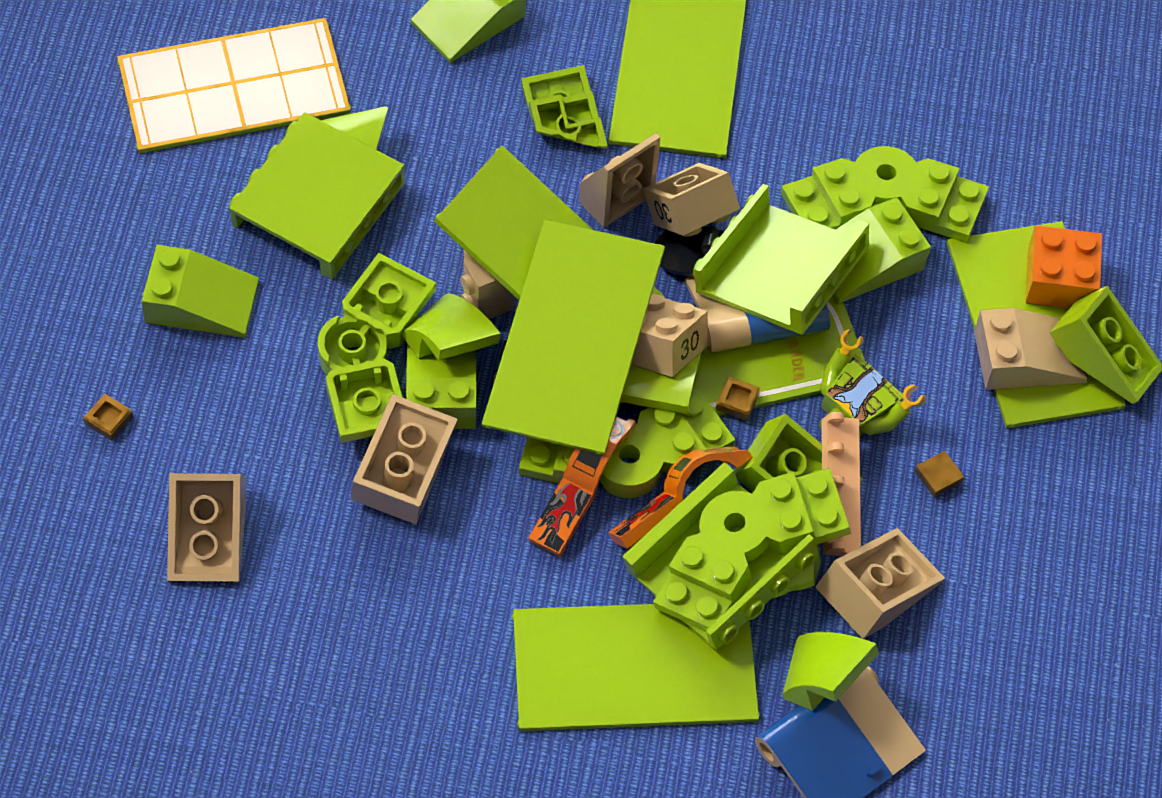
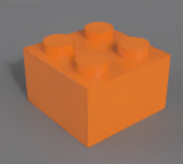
(1062, 266)

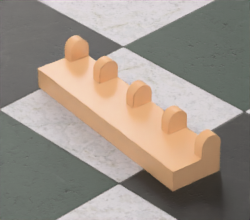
(842, 456)

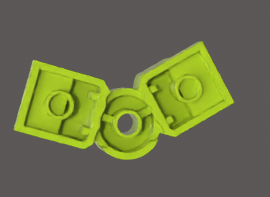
(926, 188)
(373, 320)
(653, 443)
(713, 566)

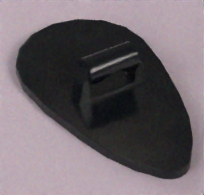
(683, 252)

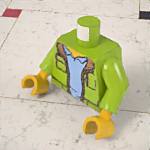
(863, 393)

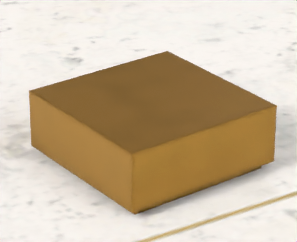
(738, 398)
(108, 417)
(939, 474)

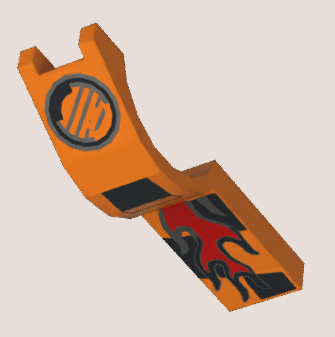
(575, 493)
(651, 514)

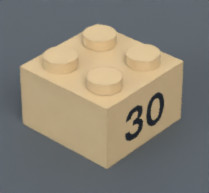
(692, 199)
(670, 336)

